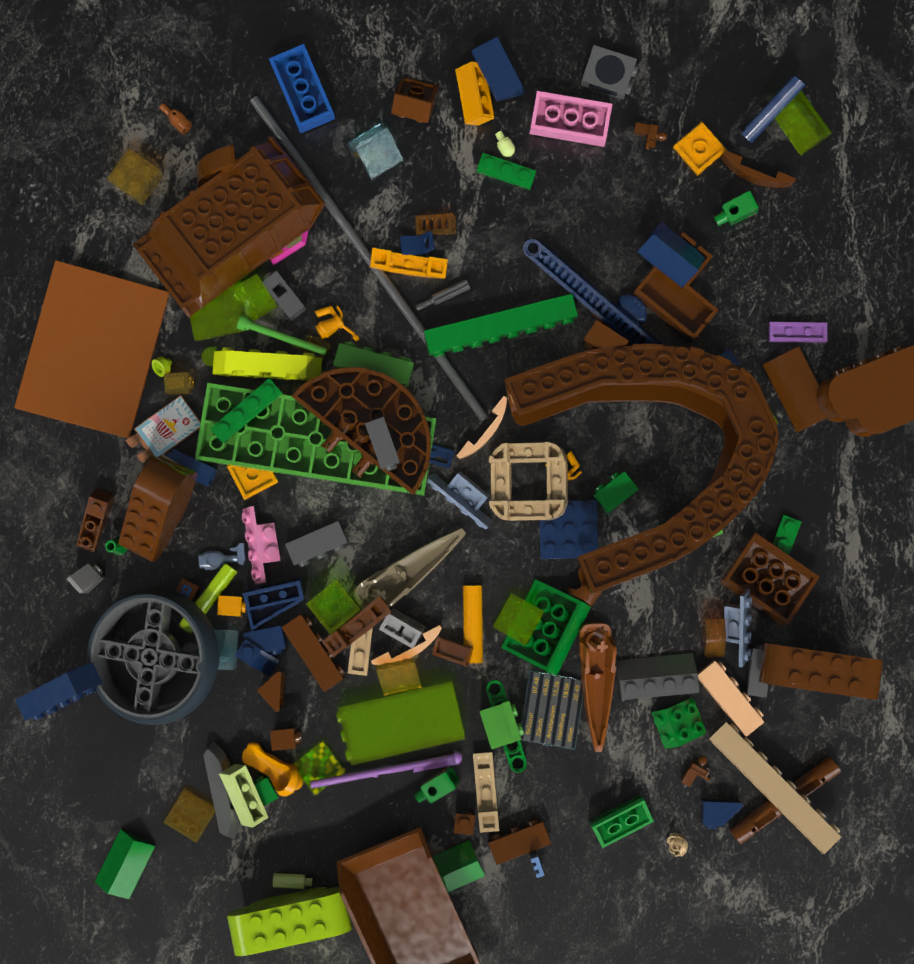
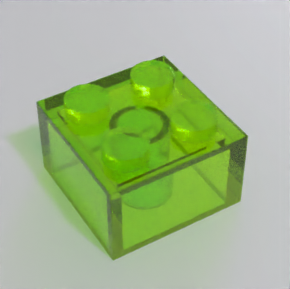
(333, 606)

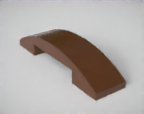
(733, 162)
(210, 164)
(357, 626)

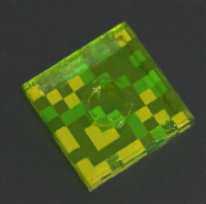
(318, 764)

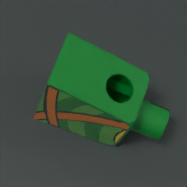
(444, 782)

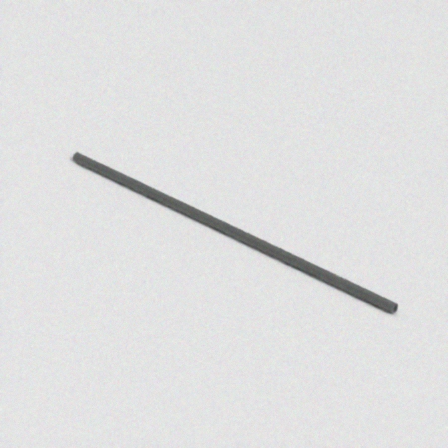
(365, 253)

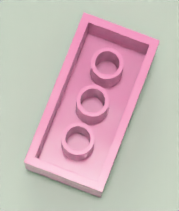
(570, 118)

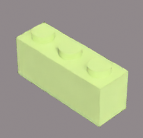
(243, 795)

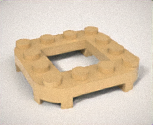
(501, 481)

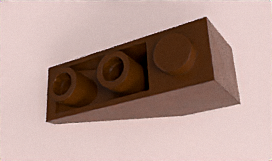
(95, 519)

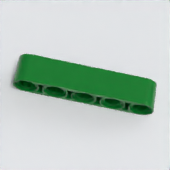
(510, 753)

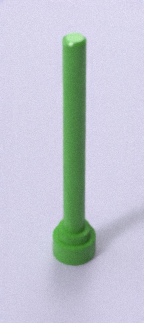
(245, 324)

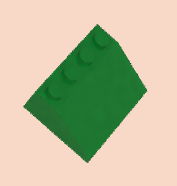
(554, 631)

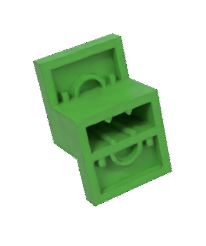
(501, 725)

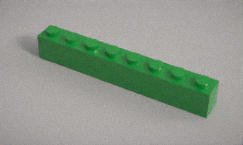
(499, 325)

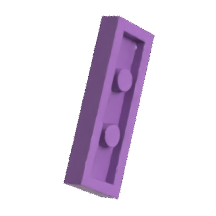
(798, 332)

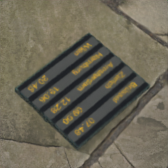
(552, 710)

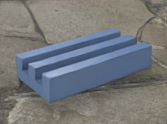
(536, 864)

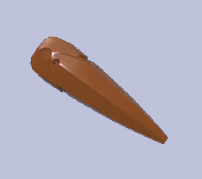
(598, 672)

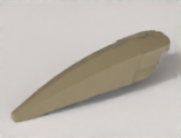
(405, 572)

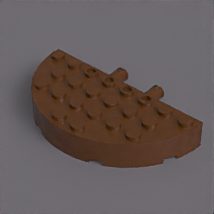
(355, 396)

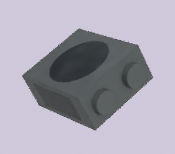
(609, 72)

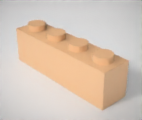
(729, 698)

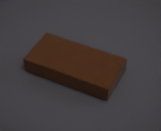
(452, 651)

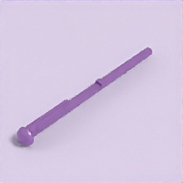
(419, 765)

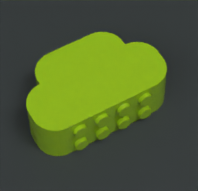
(288, 920)

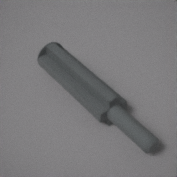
(445, 294)

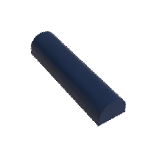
(773, 108)

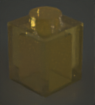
(178, 383)

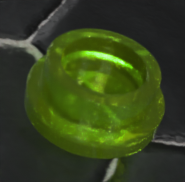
(208, 356)

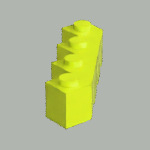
(266, 365)

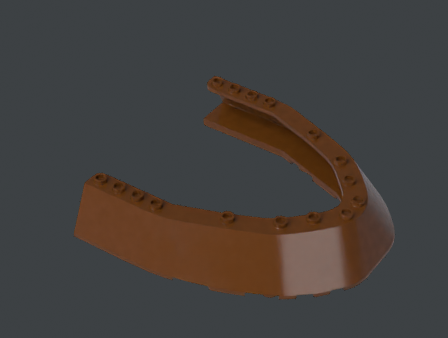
(672, 376)

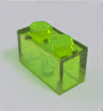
(254, 298)

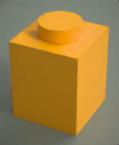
(231, 606)

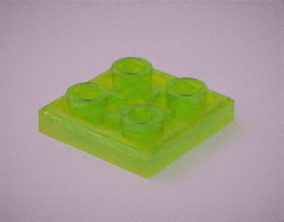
(518, 619)

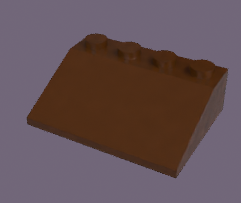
(774, 579)

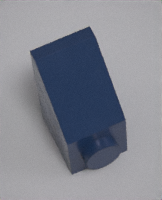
(268, 639)
(257, 657)
(718, 812)

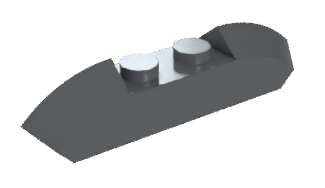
(227, 818)

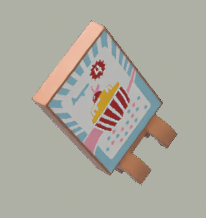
(165, 429)

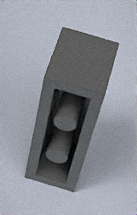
(317, 544)

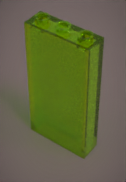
(400, 723)

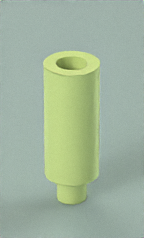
(294, 881)

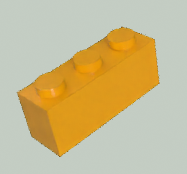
(474, 94)

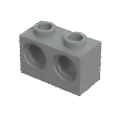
(402, 628)

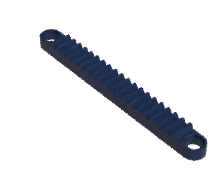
(588, 294)

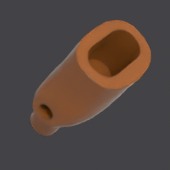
(177, 119)

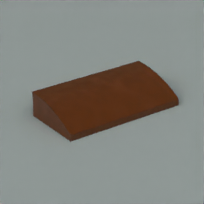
(795, 388)

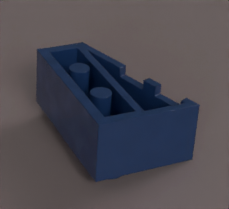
(272, 599)

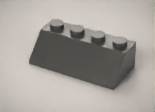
(657, 676)

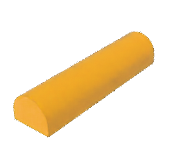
(473, 621)

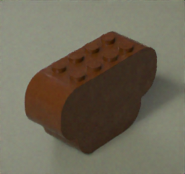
(871, 393)
(156, 506)
(820, 671)

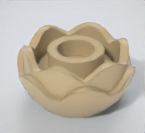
(677, 844)

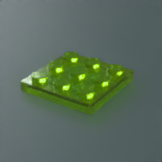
(218, 317)

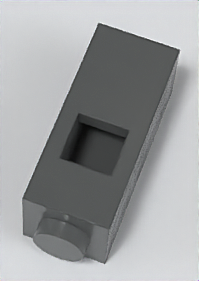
(283, 295)
(382, 444)
(752, 685)

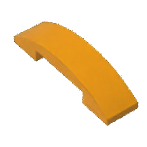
(408, 264)

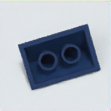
(498, 70)
(671, 254)

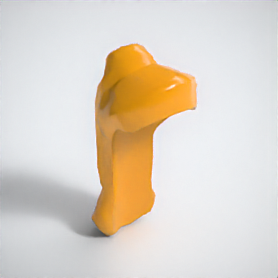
(282, 775)

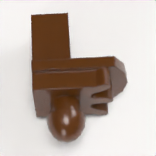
(650, 131)
(694, 769)

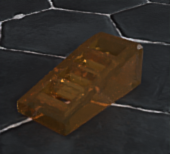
(443, 217)

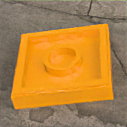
(699, 148)
(251, 480)

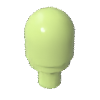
(505, 145)

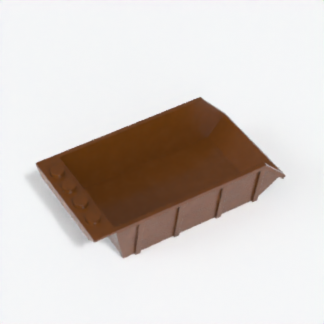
(230, 226)
(403, 905)

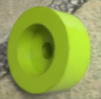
(161, 366)

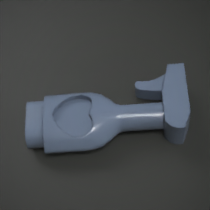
(215, 559)

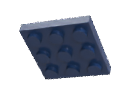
(571, 533)

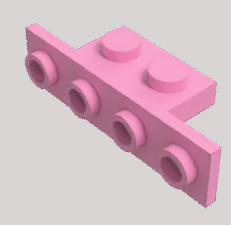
(261, 543)

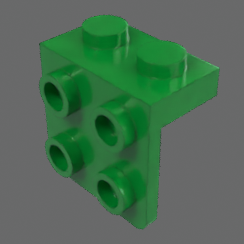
(679, 723)

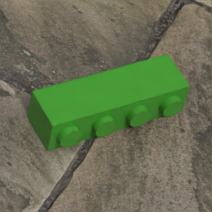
(350, 356)

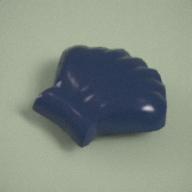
(633, 307)

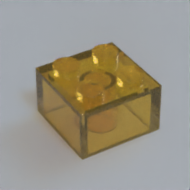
(135, 177)

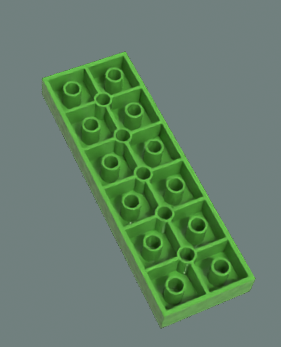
(285, 441)

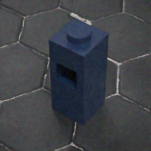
(205, 473)

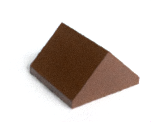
(273, 691)

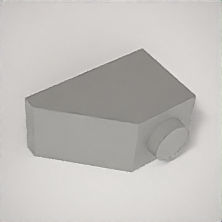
(86, 578)

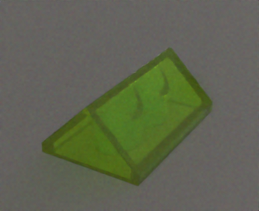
(802, 124)

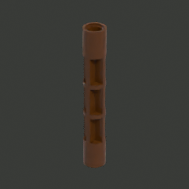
(768, 812)

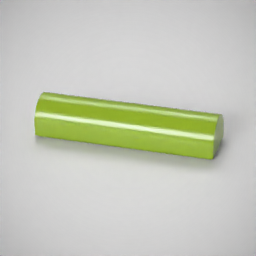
(212, 592)

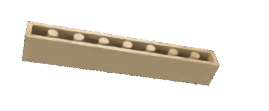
(775, 788)

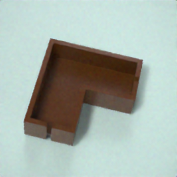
(677, 306)

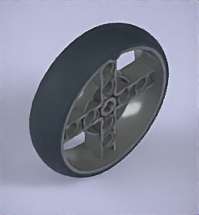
(103, 648)

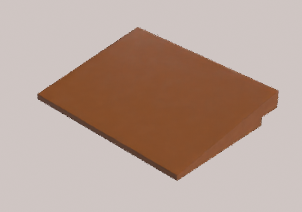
(92, 350)

